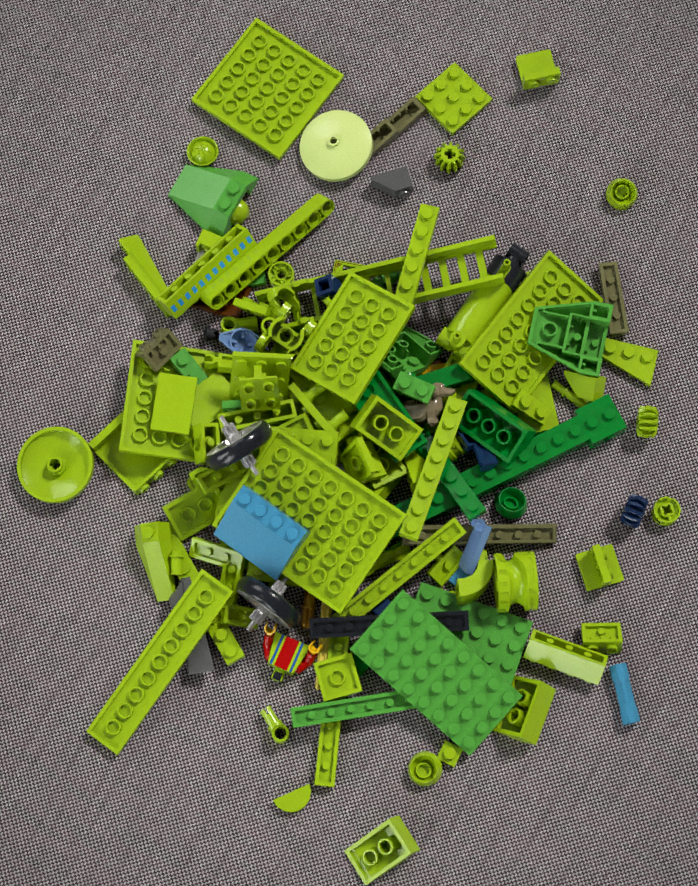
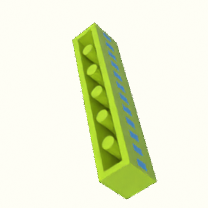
(191, 283)

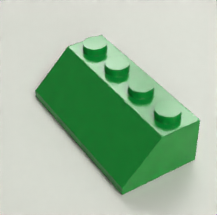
(494, 426)

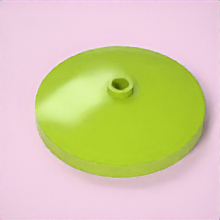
(39, 460)

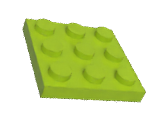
(453, 98)
(272, 364)

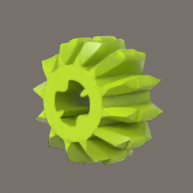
(456, 154)
(647, 421)

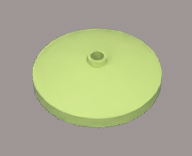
(336, 146)

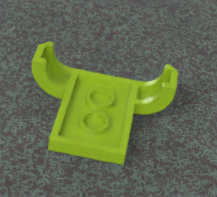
(193, 509)

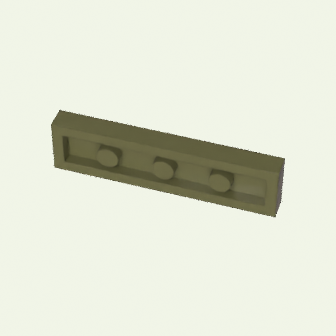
(613, 295)

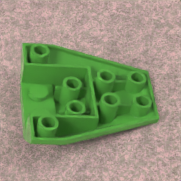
(410, 354)

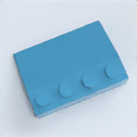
(261, 532)

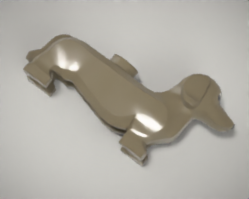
(429, 413)

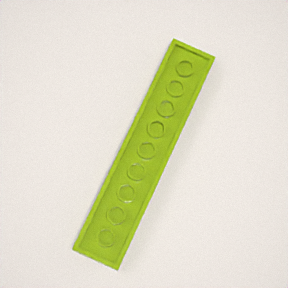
(160, 661)

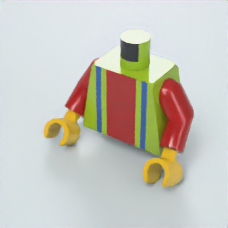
(287, 654)

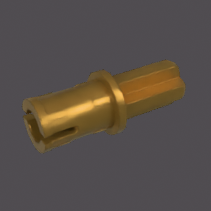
(308, 609)

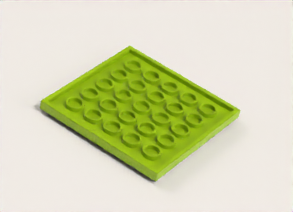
(267, 88)
(138, 410)

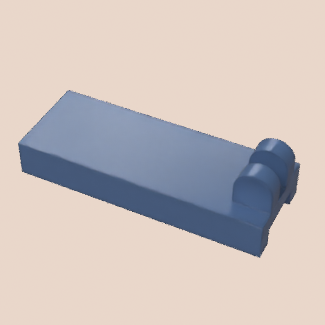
(474, 546)

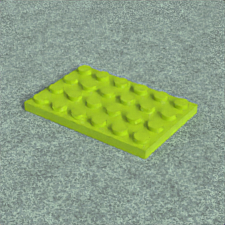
(353, 338)

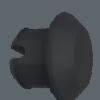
(210, 334)

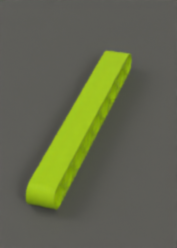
(267, 251)

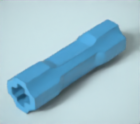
(620, 678)

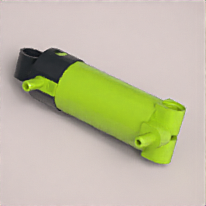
(484, 303)

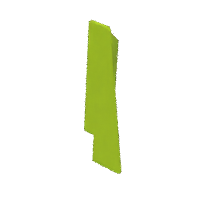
(143, 267)

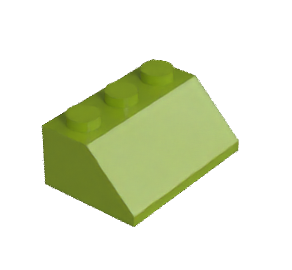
(529, 713)

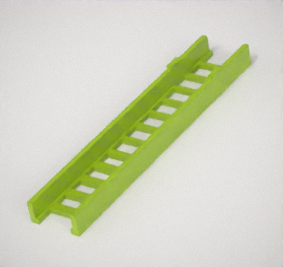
(394, 265)

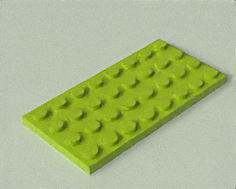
(501, 354)

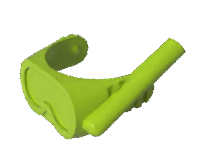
(286, 294)

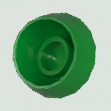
(511, 503)

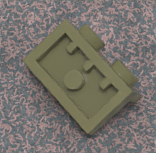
(159, 348)

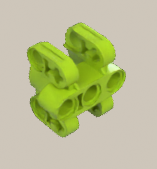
(274, 334)

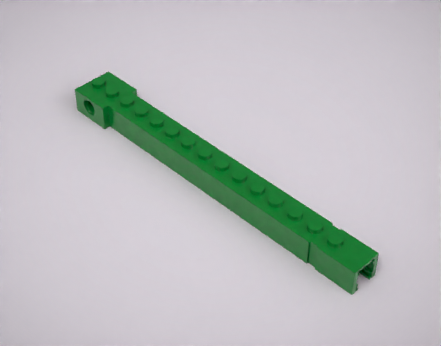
(589, 426)

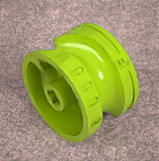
(515, 581)

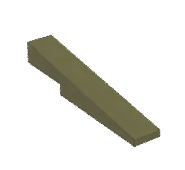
(395, 125)

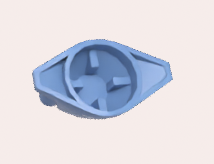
(239, 340)

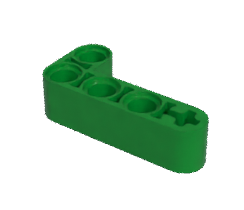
(450, 376)

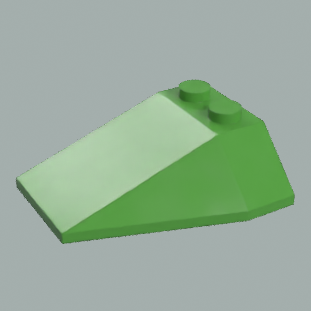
(211, 195)
(572, 334)

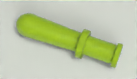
(568, 394)

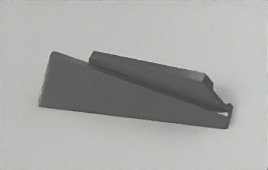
(200, 659)

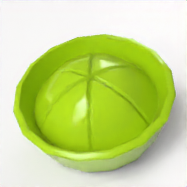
(202, 151)
(621, 193)
(425, 768)

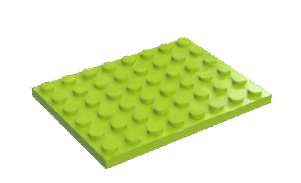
(344, 517)

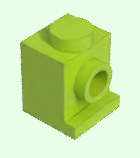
(206, 241)

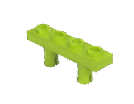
(320, 422)

